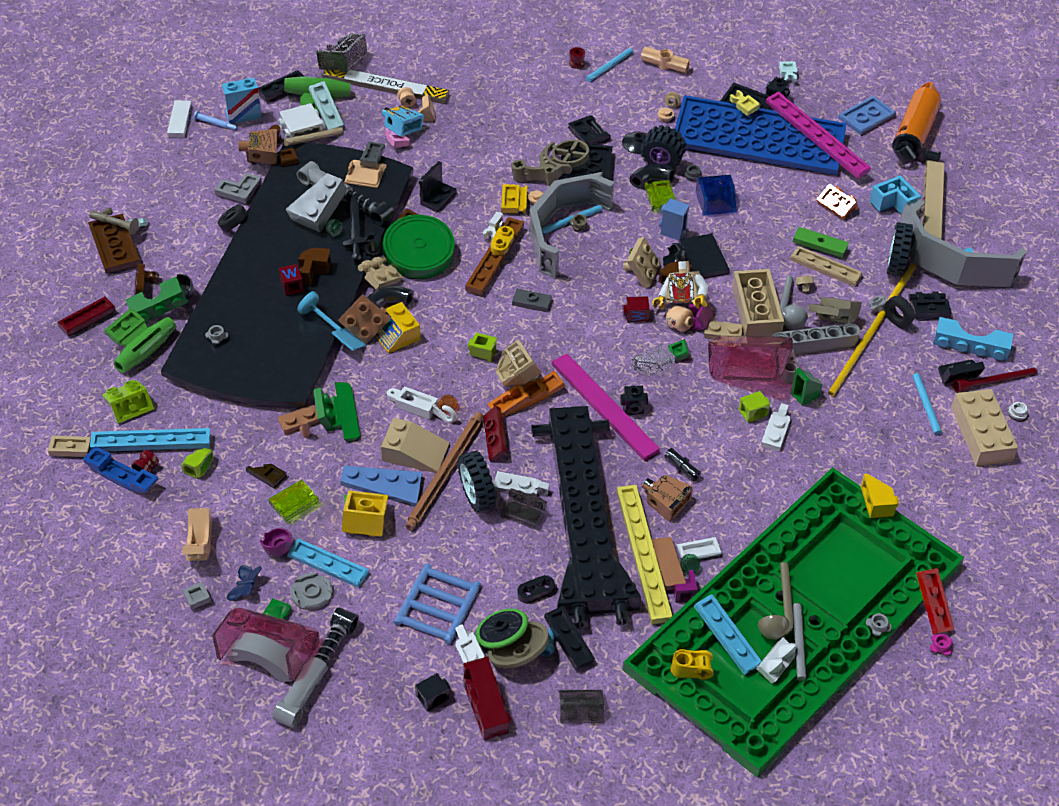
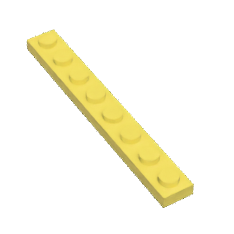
(644, 554)

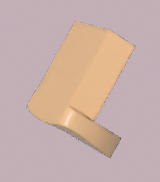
(427, 109)

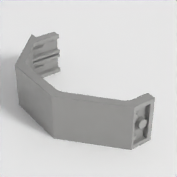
(564, 194)
(954, 263)

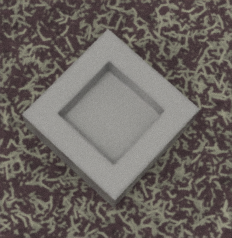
(196, 595)

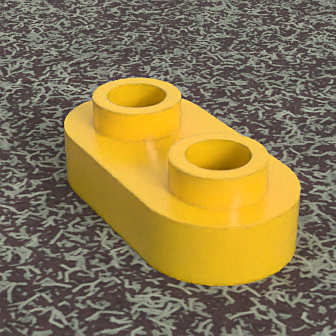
(502, 240)

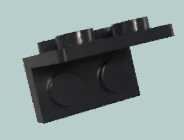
(433, 192)

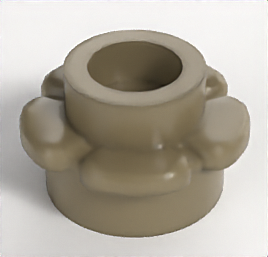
(580, 219)

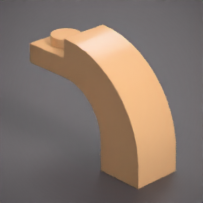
(199, 534)

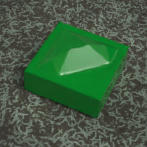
(679, 350)
(278, 609)

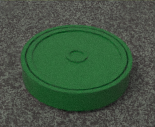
(419, 246)

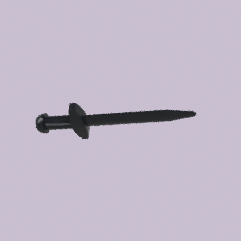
(355, 241)

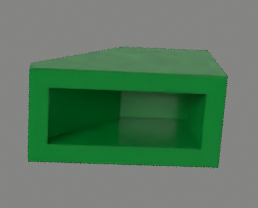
(805, 387)

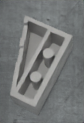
(318, 203)

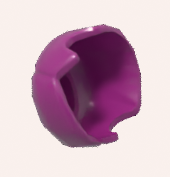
(277, 542)

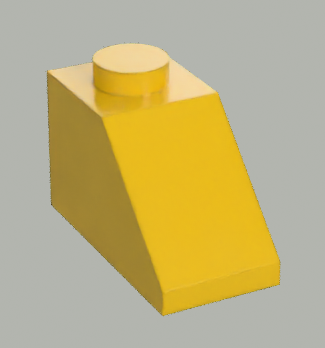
(878, 497)

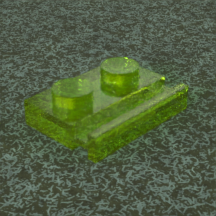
(658, 193)
(293, 500)

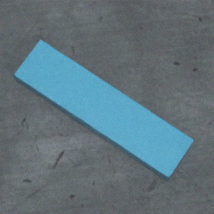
(328, 563)
(728, 634)

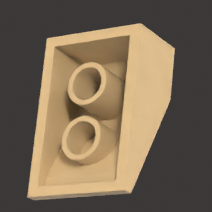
(413, 446)

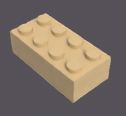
(757, 302)
(984, 427)

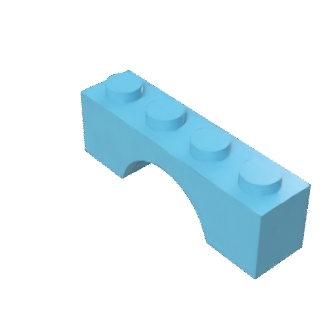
(952, 336)

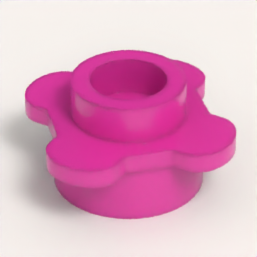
(942, 639)

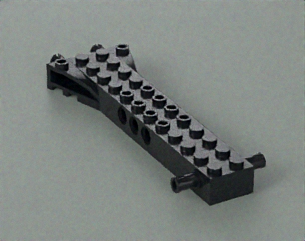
(593, 576)

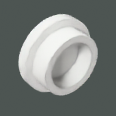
(1018, 411)

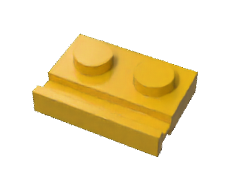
(513, 198)

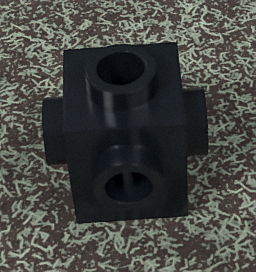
(778, 85)
(634, 400)

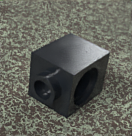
(432, 691)

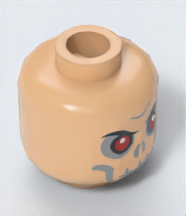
(680, 318)

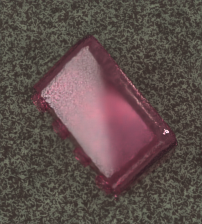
(749, 357)

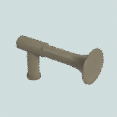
(103, 216)

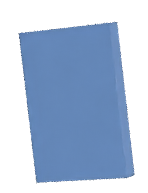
(867, 115)

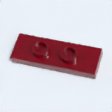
(86, 316)
(494, 434)

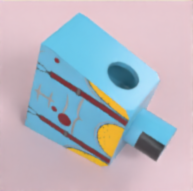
(402, 120)

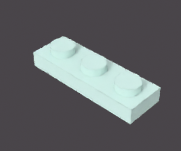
(325, 106)

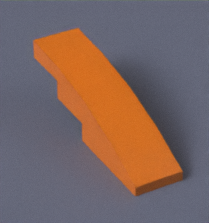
(528, 394)

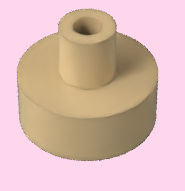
(805, 281)

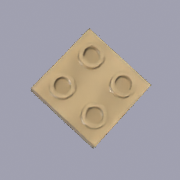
(642, 262)

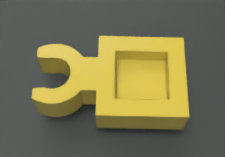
(744, 104)

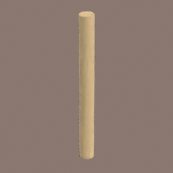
(309, 137)

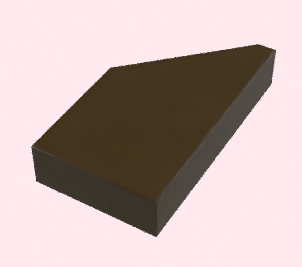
(268, 474)

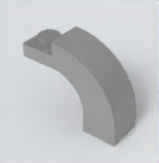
(262, 652)

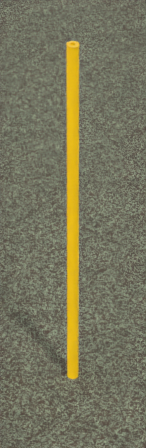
(870, 332)

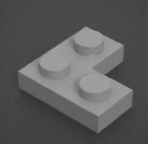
(239, 191)

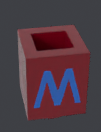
(291, 279)
(636, 309)

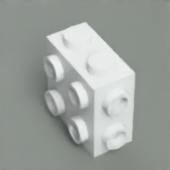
(300, 121)

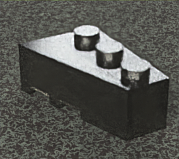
(343, 54)

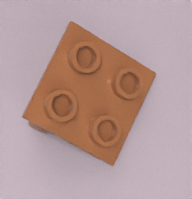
(364, 319)

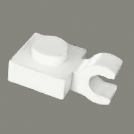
(495, 223)

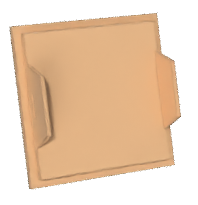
(364, 175)

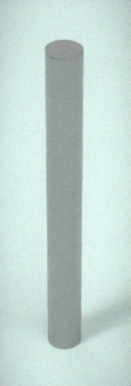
(799, 641)

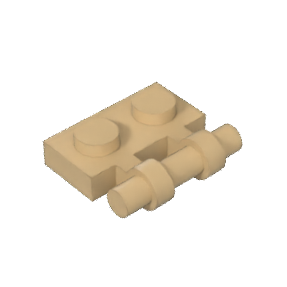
(383, 274)

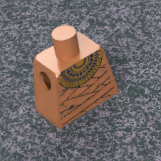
(261, 146)

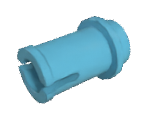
(549, 650)

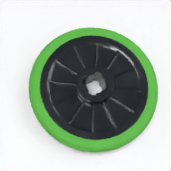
(501, 628)

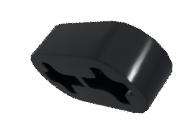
(535, 589)

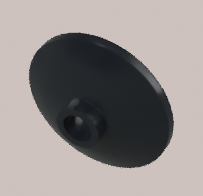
(633, 141)

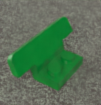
(338, 411)

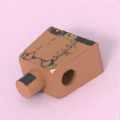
(667, 495)

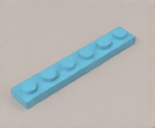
(151, 439)

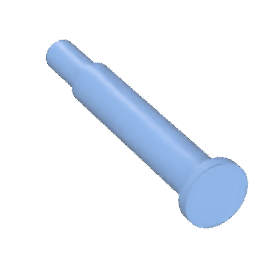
(214, 121)

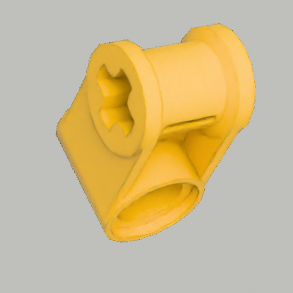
(693, 665)

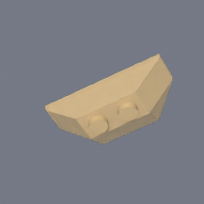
(516, 365)

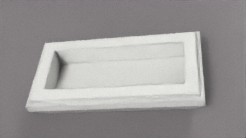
(701, 548)

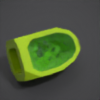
(197, 463)

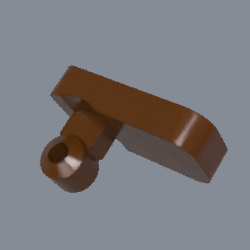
(142, 276)

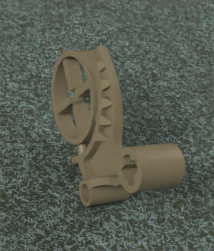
(551, 168)

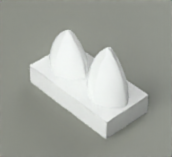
(777, 660)

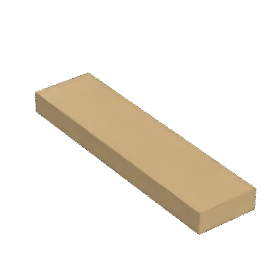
(826, 266)

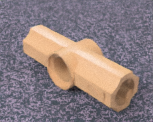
(665, 59)

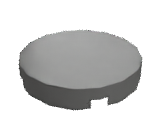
(310, 597)

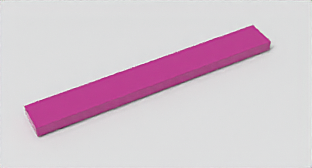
(818, 135)
(606, 407)

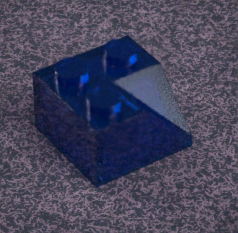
(716, 194)

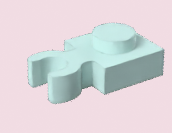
(788, 70)

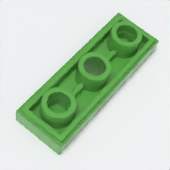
(820, 242)

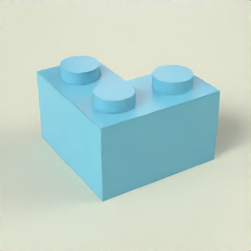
(894, 193)

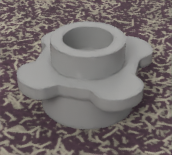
(878, 303)
(216, 334)
(881, 620)

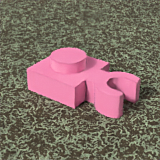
(395, 140)

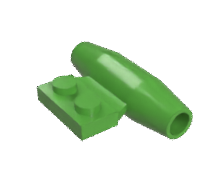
(301, 85)
(138, 340)

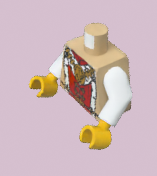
(683, 287)

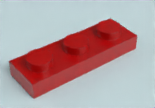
(935, 601)

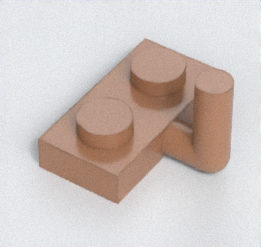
(299, 420)

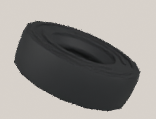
(232, 217)
(904, 306)

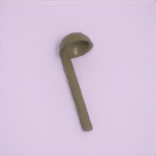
(778, 626)

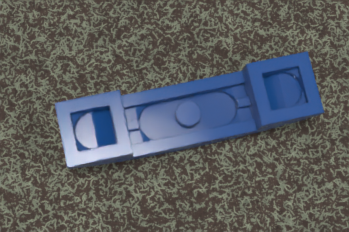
(118, 473)

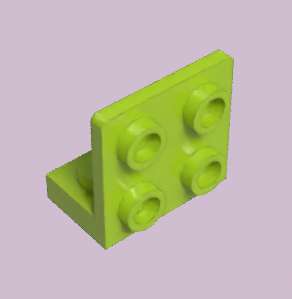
(128, 400)

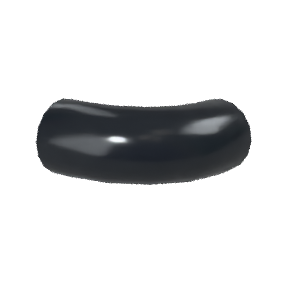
(651, 173)
(391, 295)

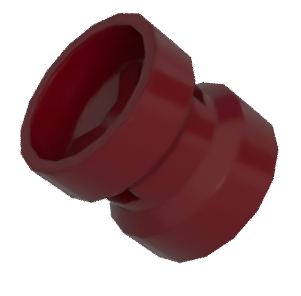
(577, 57)
(146, 461)

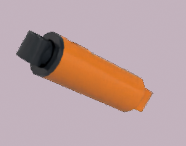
(916, 123)

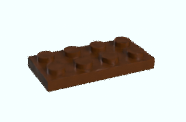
(114, 245)

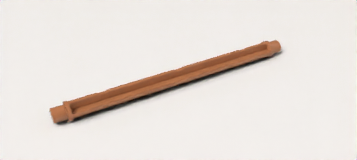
(443, 472)

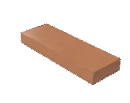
(668, 563)

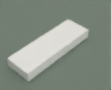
(179, 119)

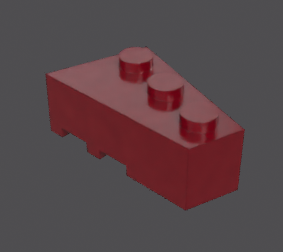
(485, 698)

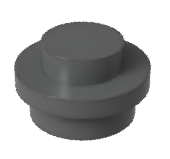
(693, 172)

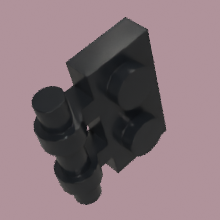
(930, 305)

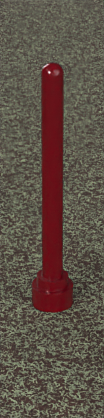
(962, 385)

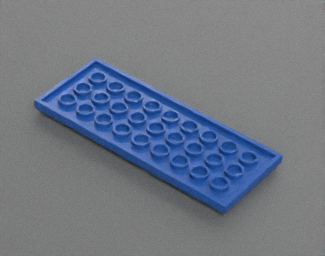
(760, 137)

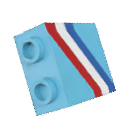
(242, 101)

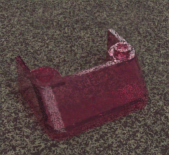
(301, 637)

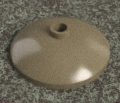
(523, 650)

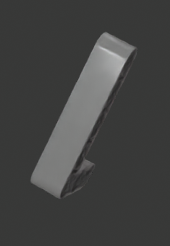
(815, 341)

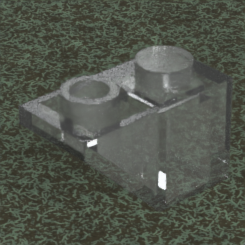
(654, 362)

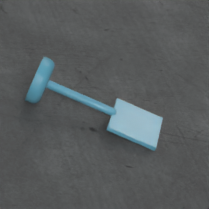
(344, 335)

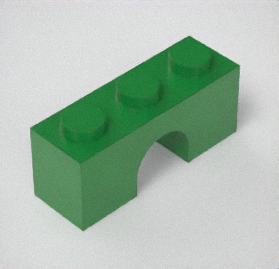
(170, 297)

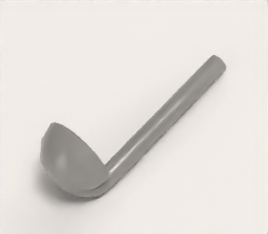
(793, 315)

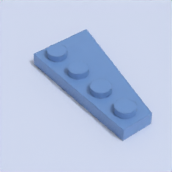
(397, 484)

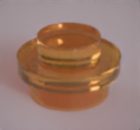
(448, 400)

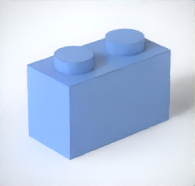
(674, 219)

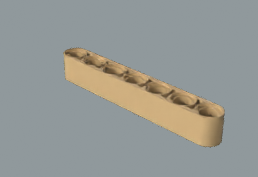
(933, 198)

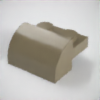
(836, 309)

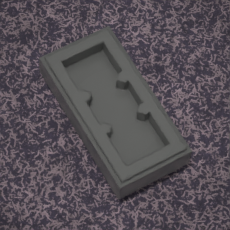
(372, 154)
(531, 300)

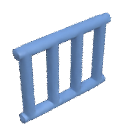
(419, 586)

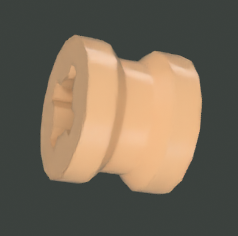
(406, 97)

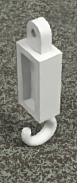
(422, 404)

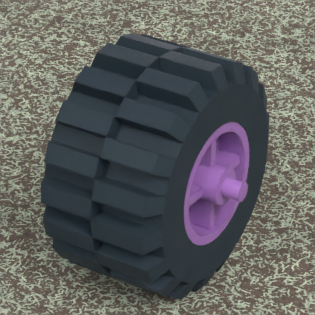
(663, 146)

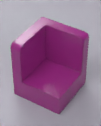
(701, 316)
(686, 591)

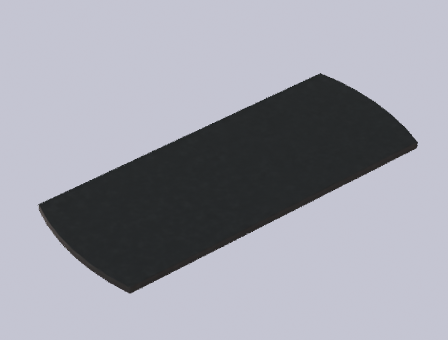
(270, 347)

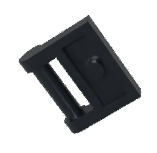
(583, 131)

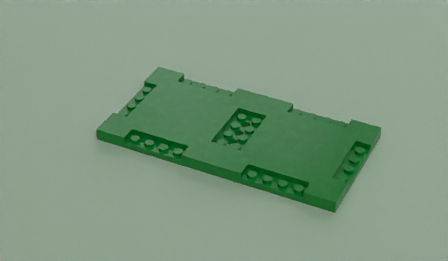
(841, 575)

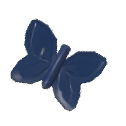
(245, 586)

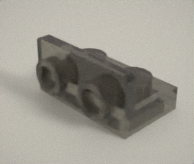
(524, 509)
(581, 706)

